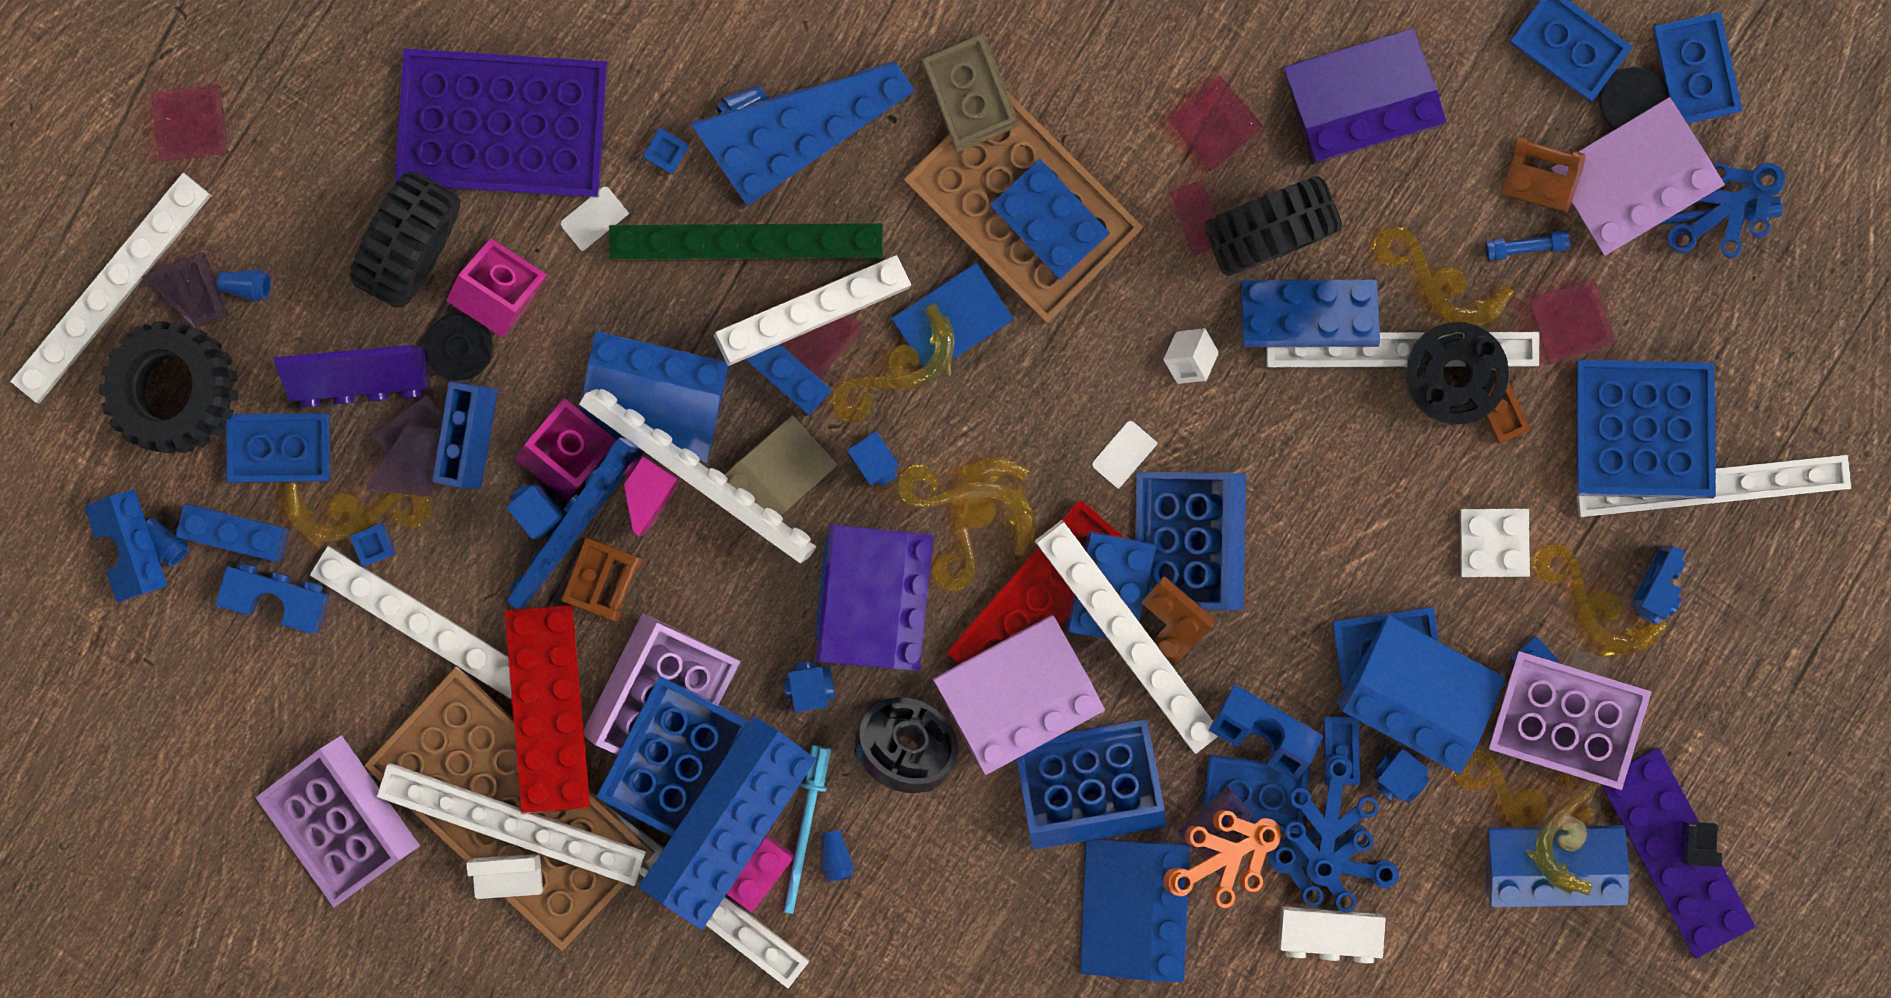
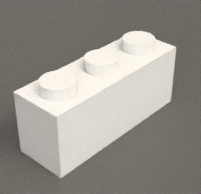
(1331, 934)

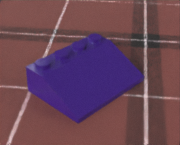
(1364, 96)
(354, 374)
(874, 597)

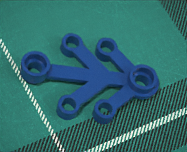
(1733, 205)
(1330, 826)
(1354, 868)

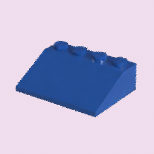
(664, 385)
(1196, 533)
(1422, 694)
(670, 755)
(1091, 785)
(1128, 916)

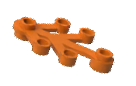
(1228, 856)

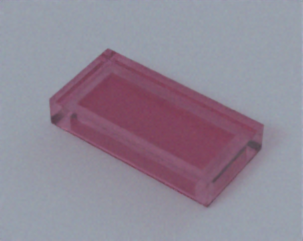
(1193, 211)

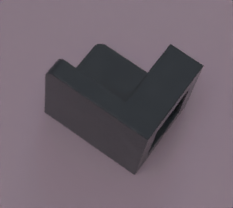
(1700, 844)

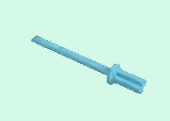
(814, 782)

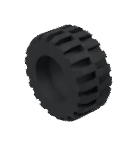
(1273, 225)
(405, 239)
(127, 381)

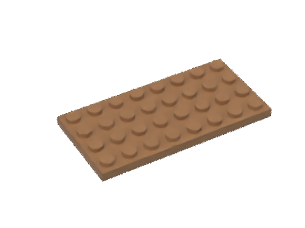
(470, 743)

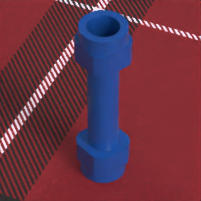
(1556, 242)

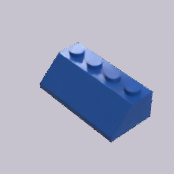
(1516, 879)

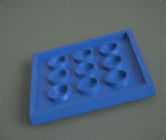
(1645, 429)

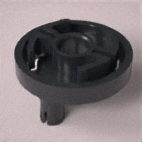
(1478, 352)
(896, 765)

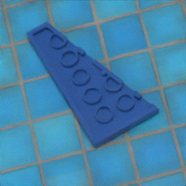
(786, 132)
(579, 514)

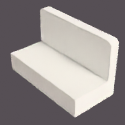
(506, 875)

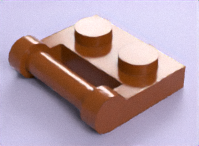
(1539, 185)
(591, 575)

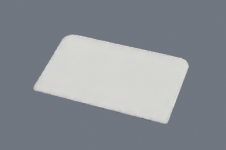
(593, 218)
(1124, 454)

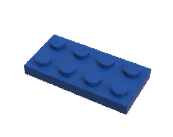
(1310, 313)

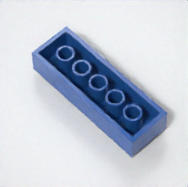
(727, 822)

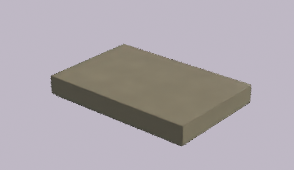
(970, 92)

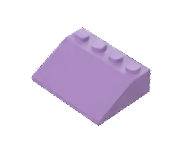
(1641, 176)
(653, 652)
(1018, 694)
(1570, 720)
(336, 821)

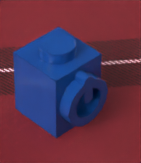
(809, 686)
(1401, 776)

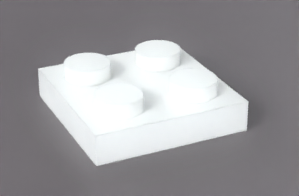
(1494, 543)

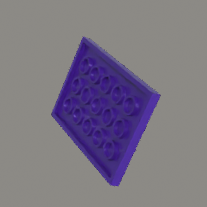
(502, 122)

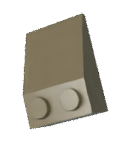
(782, 467)

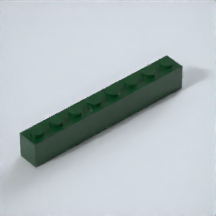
(746, 242)

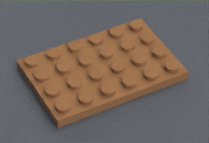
(968, 181)

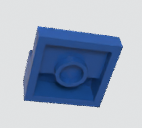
(1655, 594)

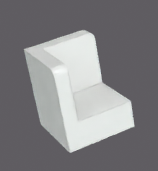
(1191, 356)

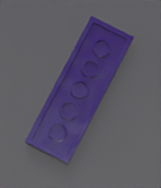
(1696, 896)

